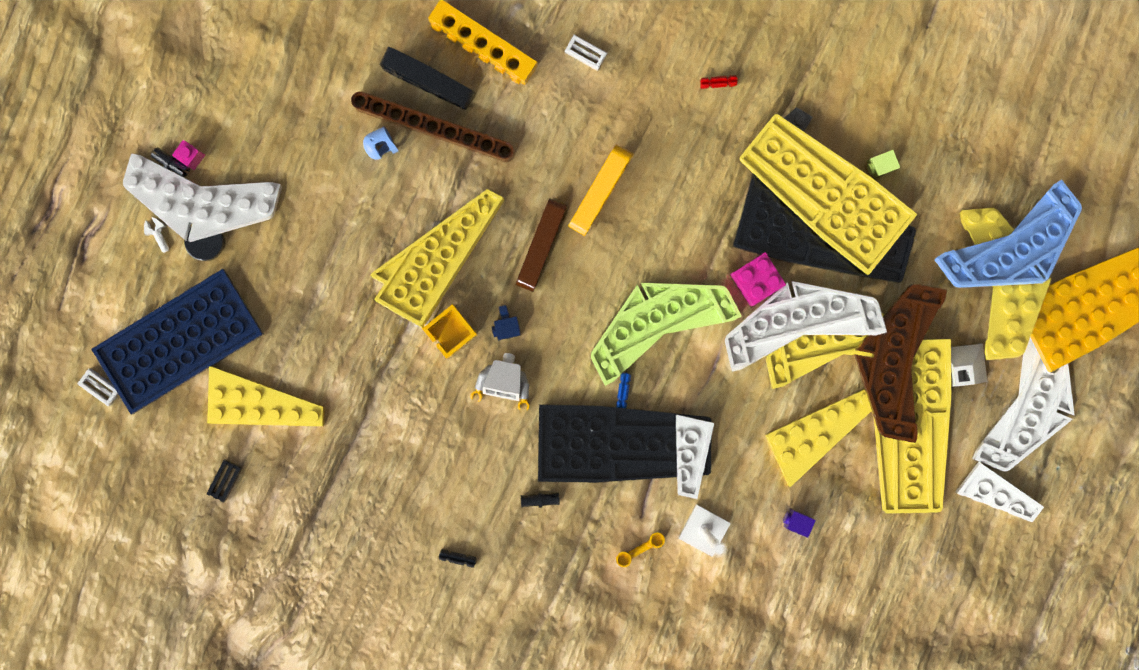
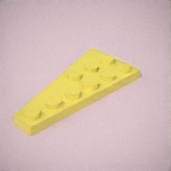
(812, 436)

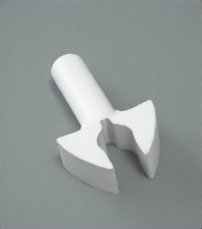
(157, 233)

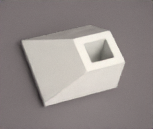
(968, 365)

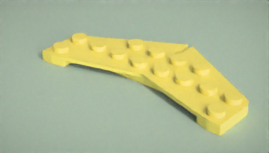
(1012, 306)
(808, 354)

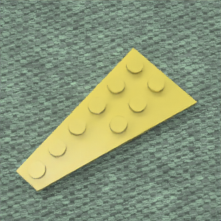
(248, 402)

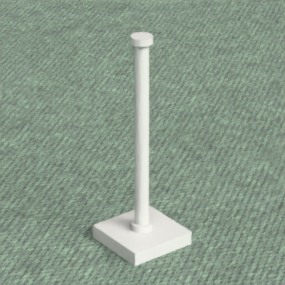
(705, 531)

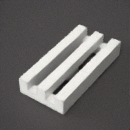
(584, 60)
(112, 396)

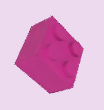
(758, 279)

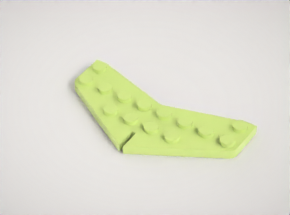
(666, 311)

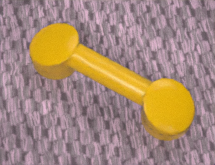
(624, 558)

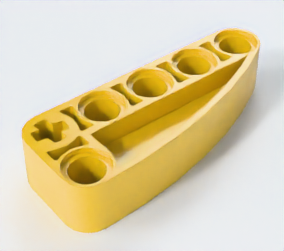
(601, 189)

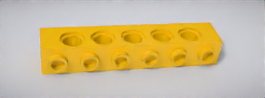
(445, 12)

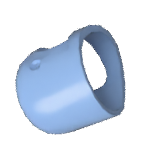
(376, 138)

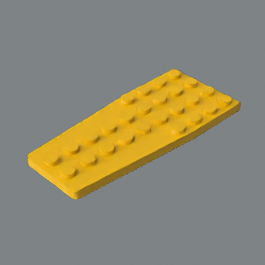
(1087, 310)

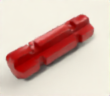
(718, 82)

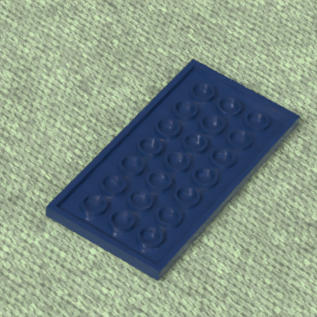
(177, 341)

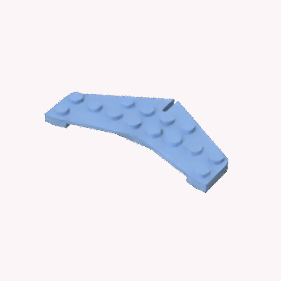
(1025, 254)

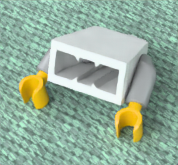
(504, 381)

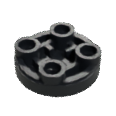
(206, 248)

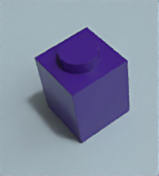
(798, 523)

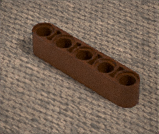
(541, 245)

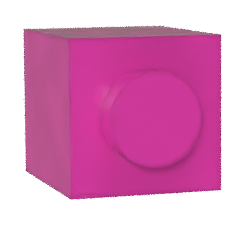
(188, 155)

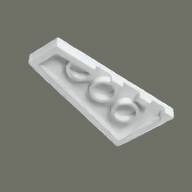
(692, 448)
(990, 488)

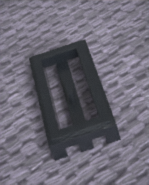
(211, 490)

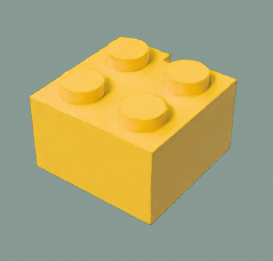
(450, 330)

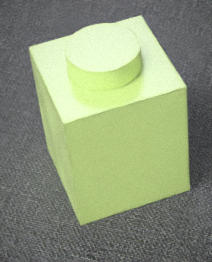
(882, 164)

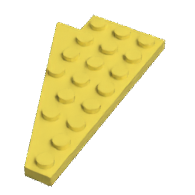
(425, 269)

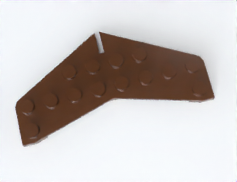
(888, 371)

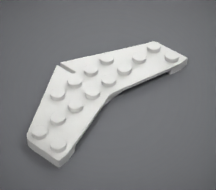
(207, 208)
(811, 312)
(1031, 416)

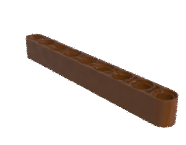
(425, 121)

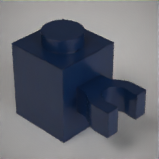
(507, 326)

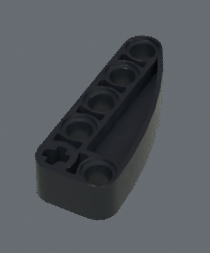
(426, 78)

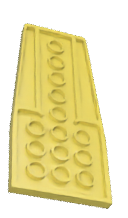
(828, 193)
(915, 472)

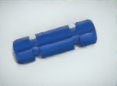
(623, 390)

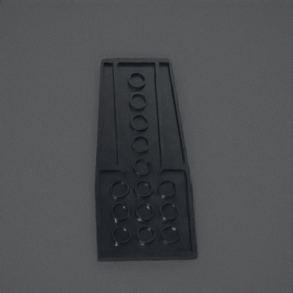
(777, 230)
(607, 444)

